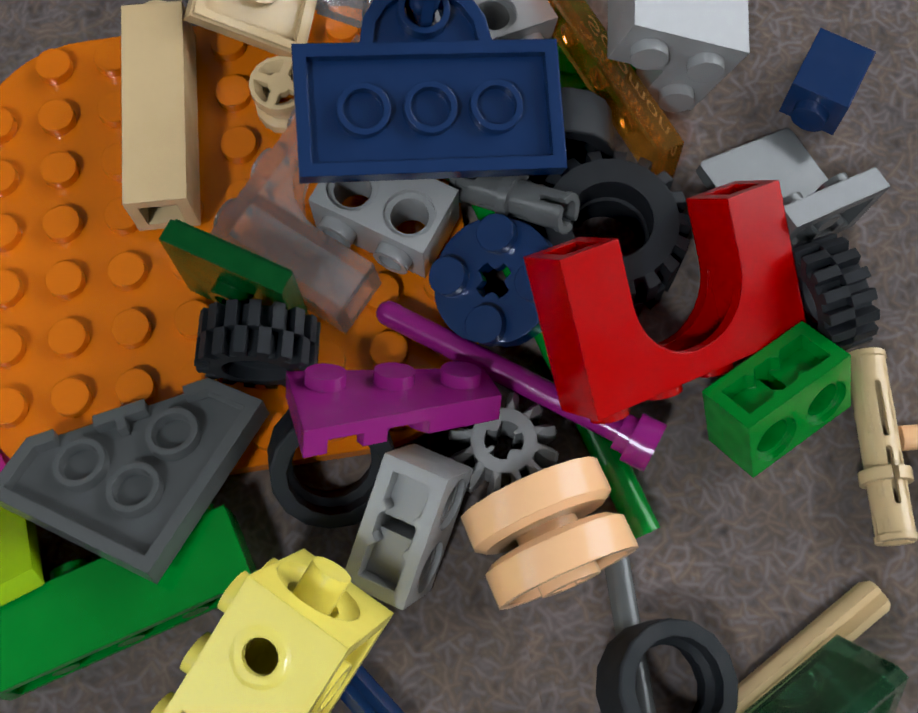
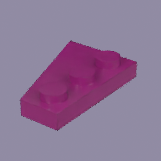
(340, 402)

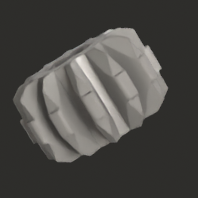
(519, 463)

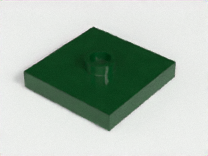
(226, 270)

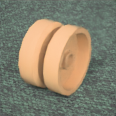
(548, 532)

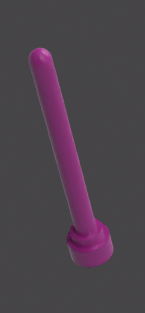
(631, 436)

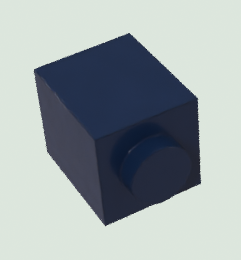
(826, 82)

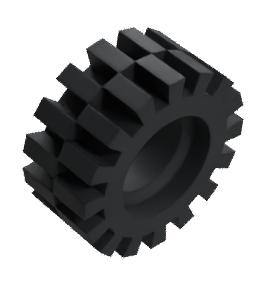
(836, 291)
(255, 342)

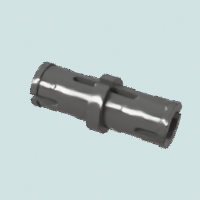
(520, 200)

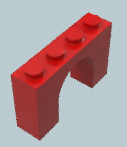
(743, 303)

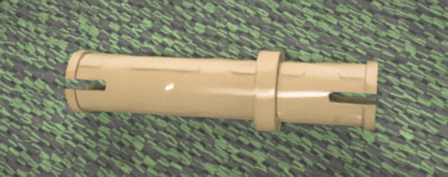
(881, 451)

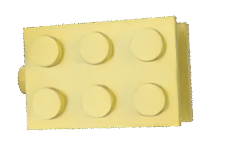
(283, 643)

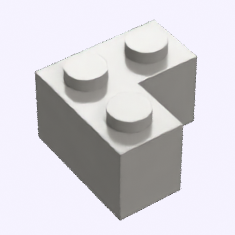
(679, 45)

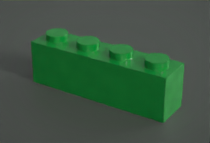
(104, 608)

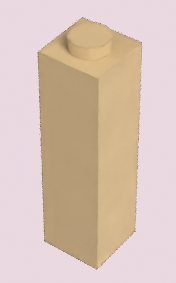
(159, 115)

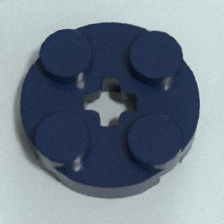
(462, 273)

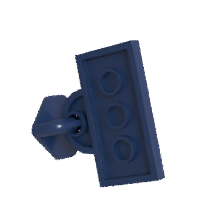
(427, 99)

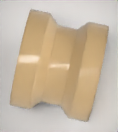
(268, 84)

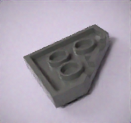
(135, 475)

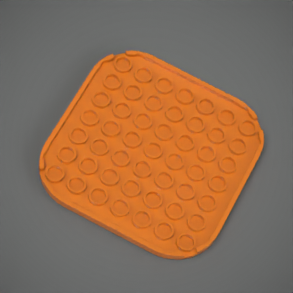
(99, 306)

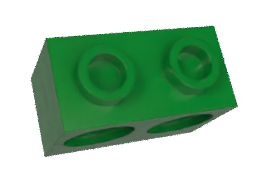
(778, 398)

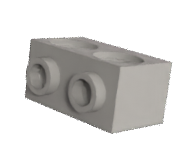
(389, 205)
(407, 524)

